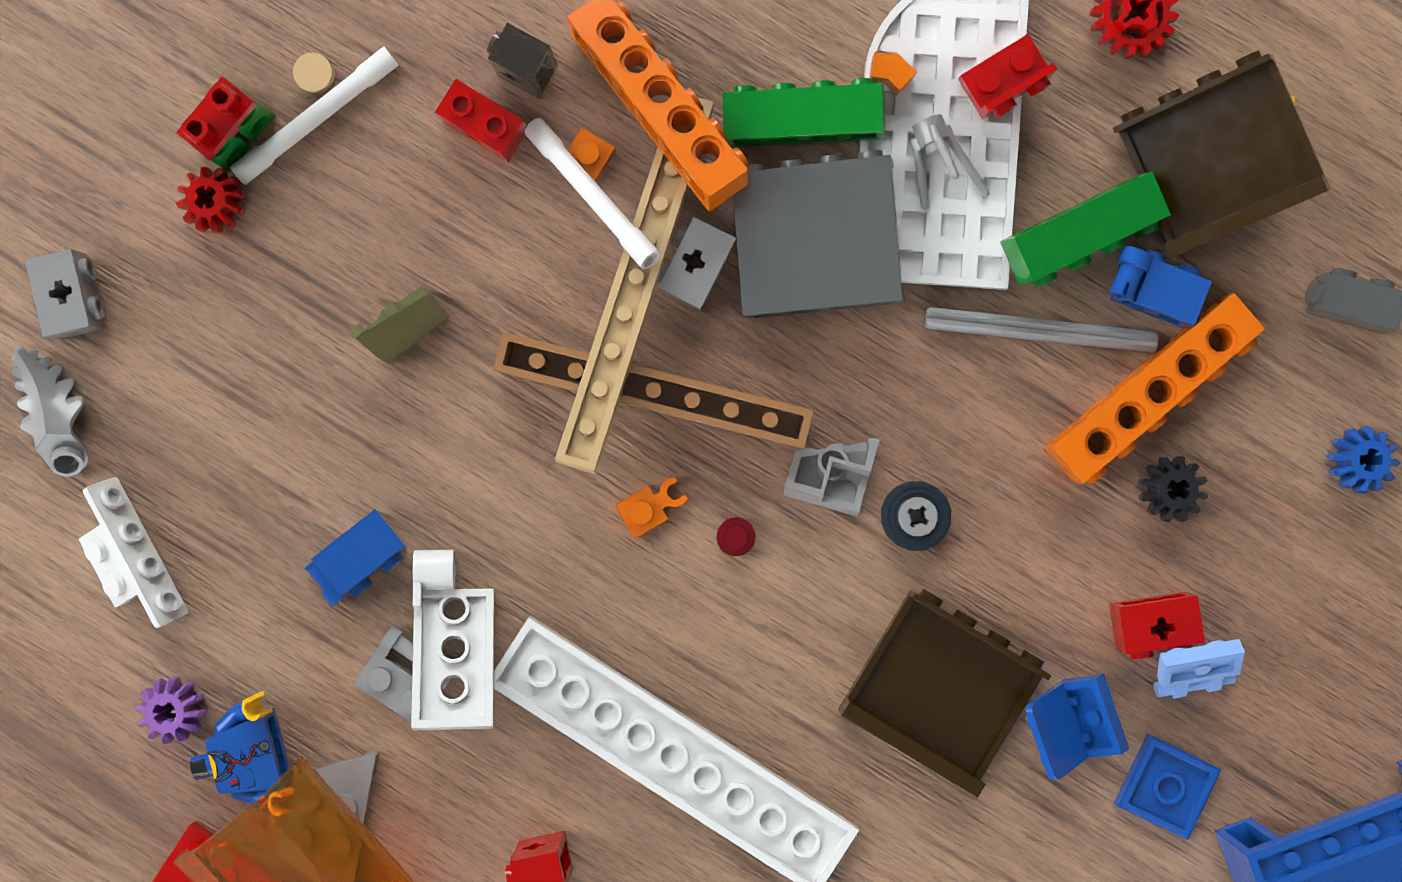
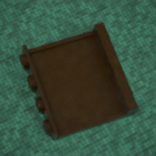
(1224, 152)
(942, 690)

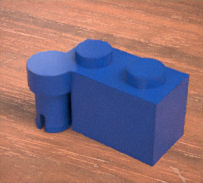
(1159, 288)
(354, 557)

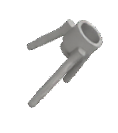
(936, 138)

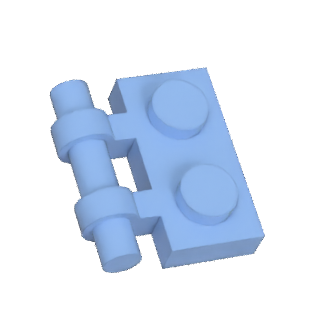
(1198, 668)

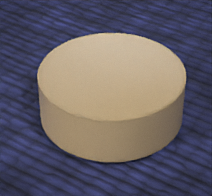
(313, 73)

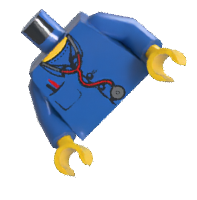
(244, 752)

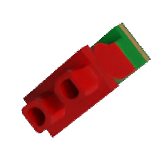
(219, 118)

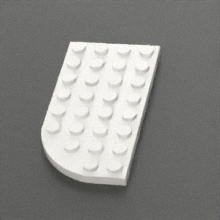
(961, 230)

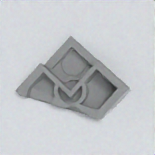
(832, 475)

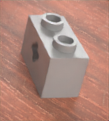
(712, 246)
(50, 281)

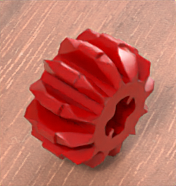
(197, 200)

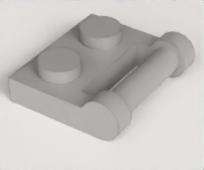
(388, 679)

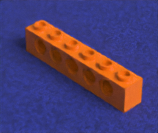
(710, 182)
(1238, 332)

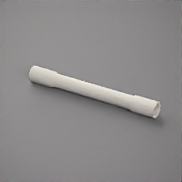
(264, 155)
(630, 237)

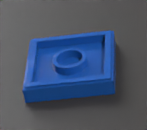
(1167, 786)

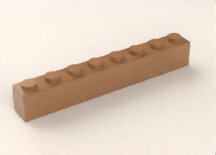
(661, 392)

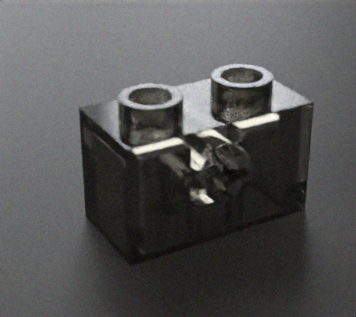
(522, 60)

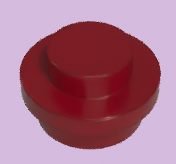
(735, 536)

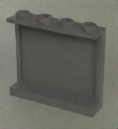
(818, 236)

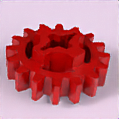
(1144, 28)

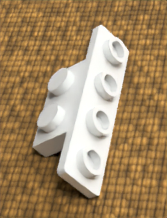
(127, 557)

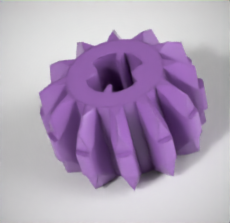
(156, 709)

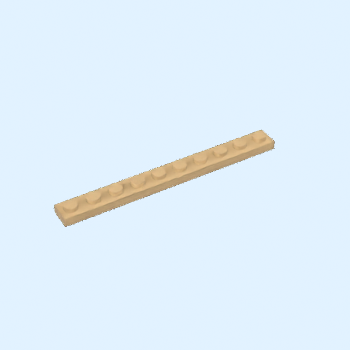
(623, 318)

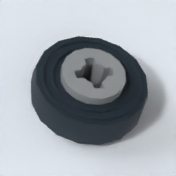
(904, 507)

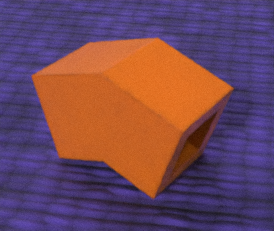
(891, 71)

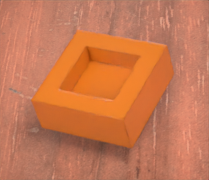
(591, 153)

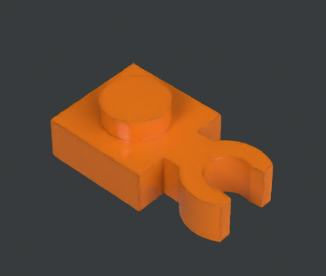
(645, 509)

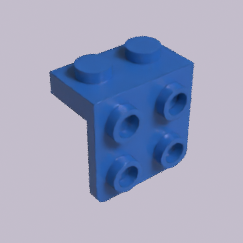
(1075, 723)

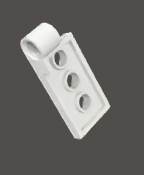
(431, 592)

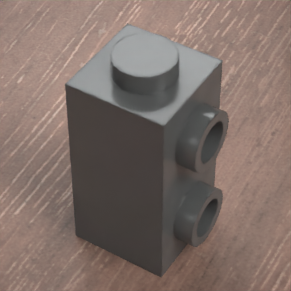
(1355, 301)

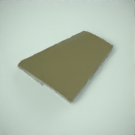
(401, 325)

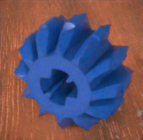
(1378, 459)

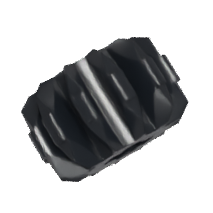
(1187, 488)

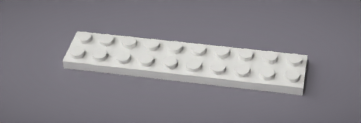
(672, 755)

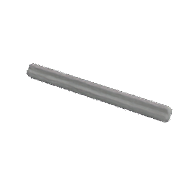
(1041, 330)

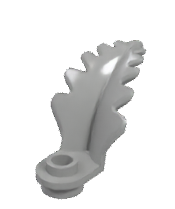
(49, 411)

